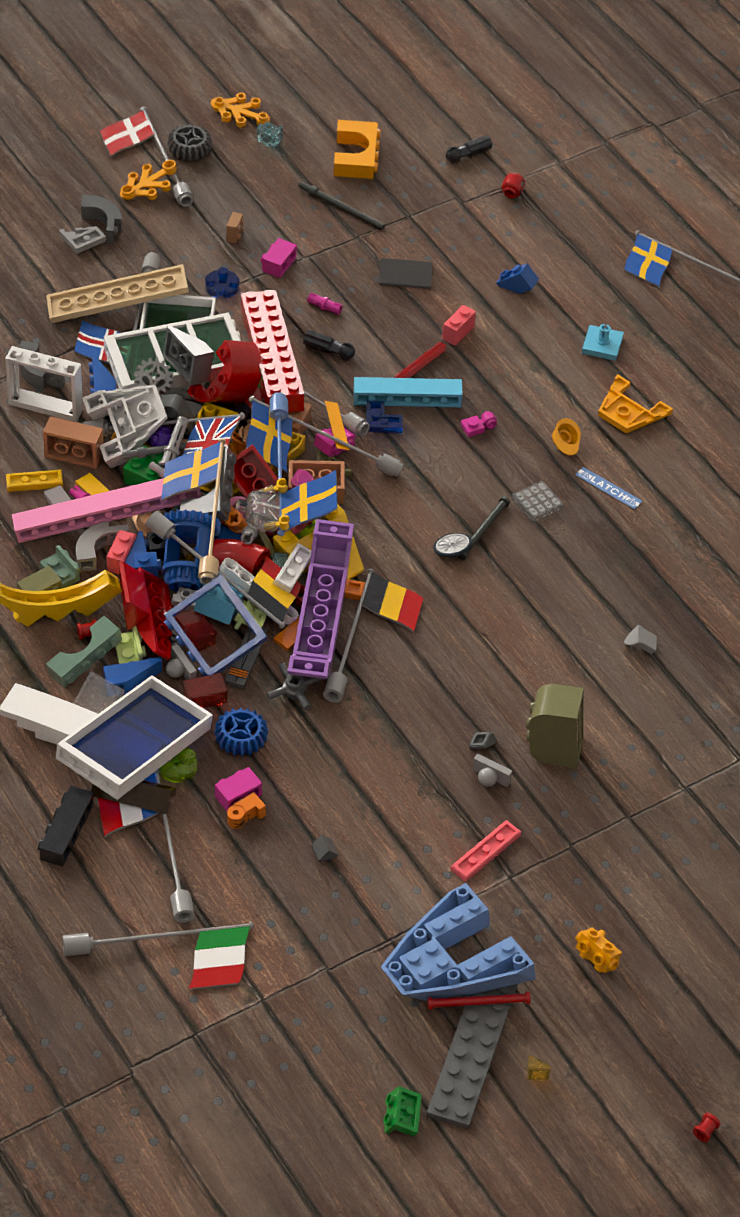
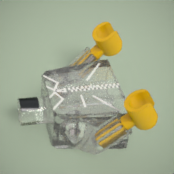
(263, 508)

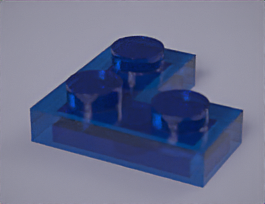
(382, 422)

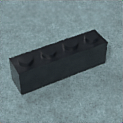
(66, 826)

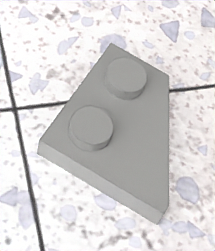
(83, 238)

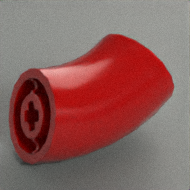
(248, 556)

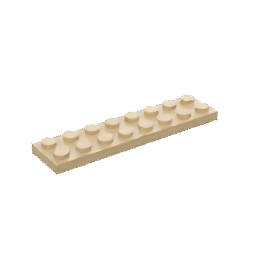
(117, 293)

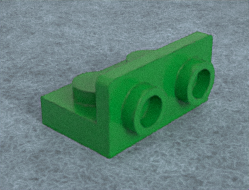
(402, 1111)

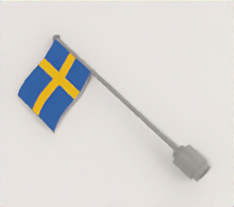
(651, 258)
(264, 437)

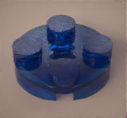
(225, 276)

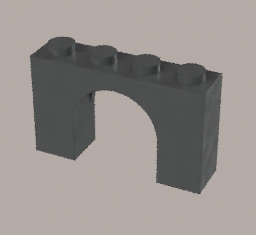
(206, 502)

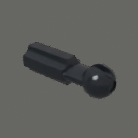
(469, 148)
(328, 344)

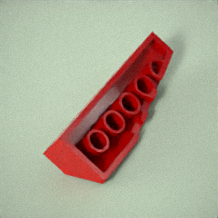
(253, 472)

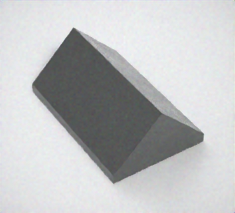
(405, 273)

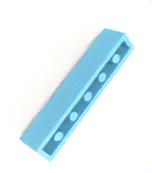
(408, 391)

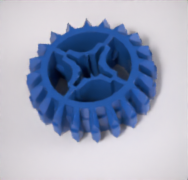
(240, 736)

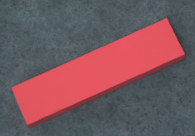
(485, 851)

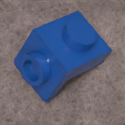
(147, 561)

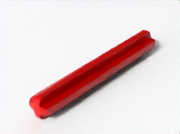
(422, 361)

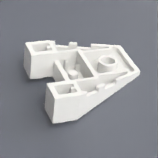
(134, 416)

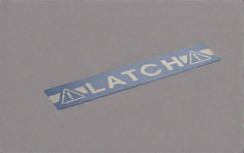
(608, 487)

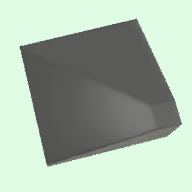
(482, 740)

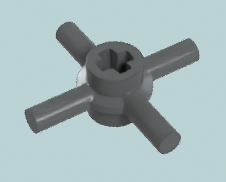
(293, 687)

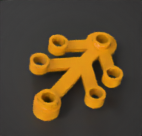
(221, 105)
(130, 191)

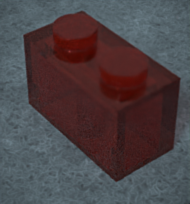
(197, 629)
(206, 690)

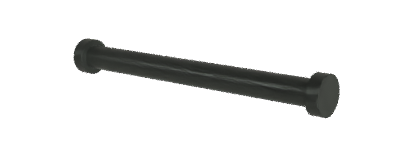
(503, 502)

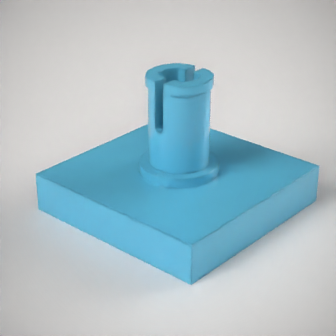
(602, 342)

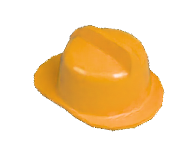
(567, 436)

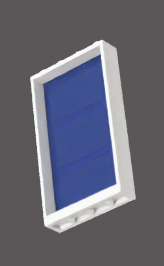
(134, 737)

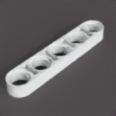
(236, 574)

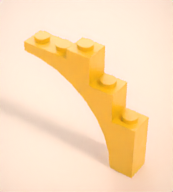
(58, 603)

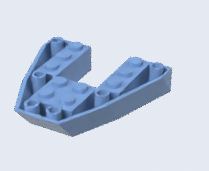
(425, 969)

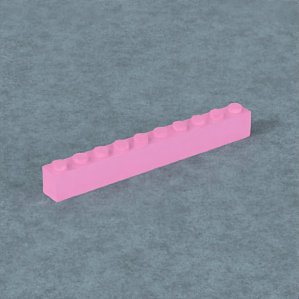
(95, 509)

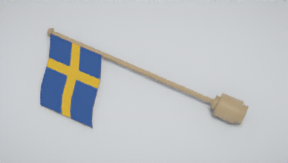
(190, 473)

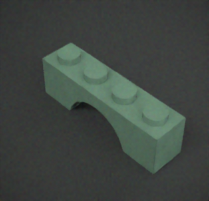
(68, 667)

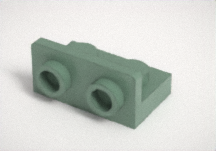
(63, 566)

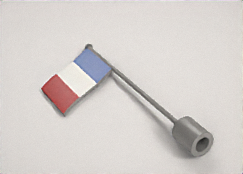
(119, 816)

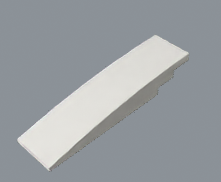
(43, 713)

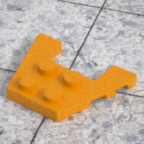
(626, 413)

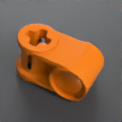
(235, 521)

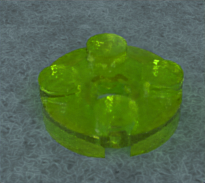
(182, 771)

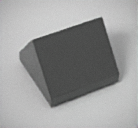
(324, 848)

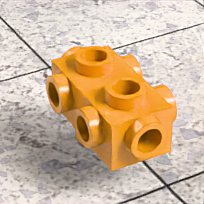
(598, 949)

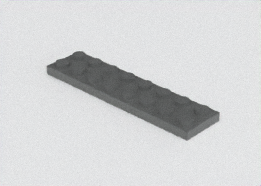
(469, 1060)

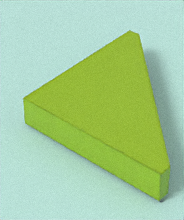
(306, 531)

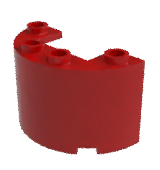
(236, 379)

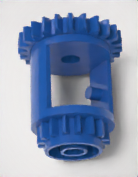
(191, 528)

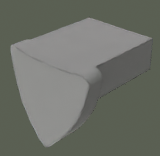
(642, 638)

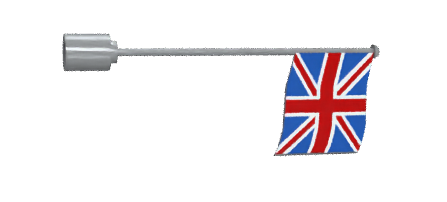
(205, 433)

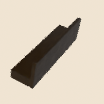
(144, 795)

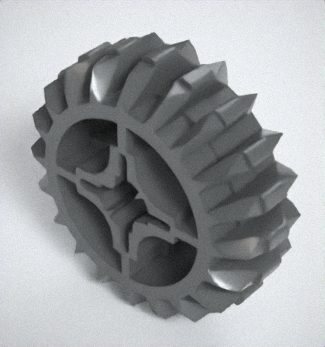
(189, 142)

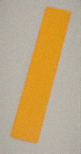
(336, 423)

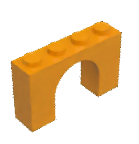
(359, 164)

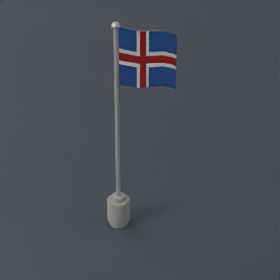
(91, 337)

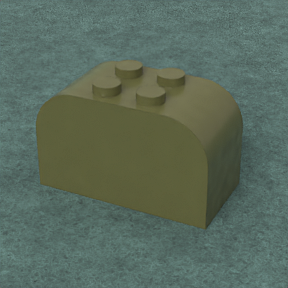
(557, 725)

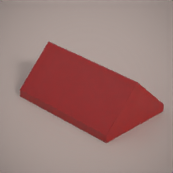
(133, 595)

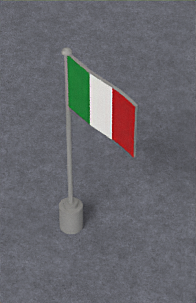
(216, 959)

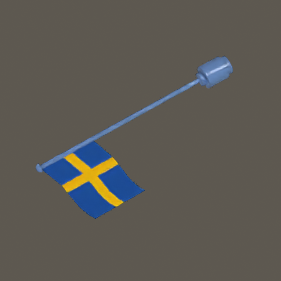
(308, 499)

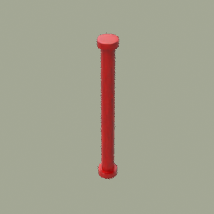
(478, 1000)

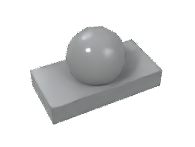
(180, 664)
(491, 772)

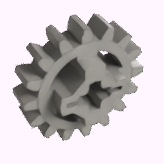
(161, 378)

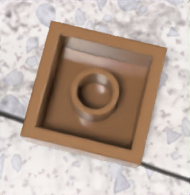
(234, 228)

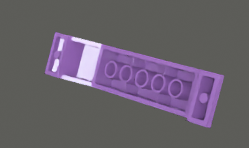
(322, 600)

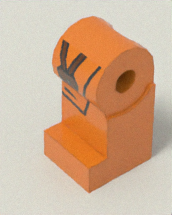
(245, 810)

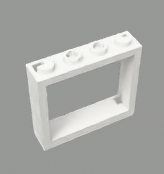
(40, 402)

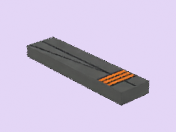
(241, 670)

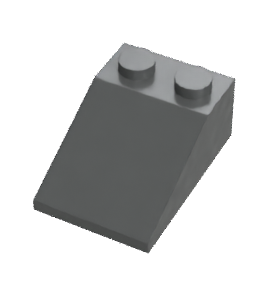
(188, 356)

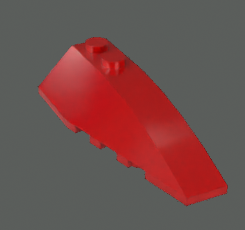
(152, 627)

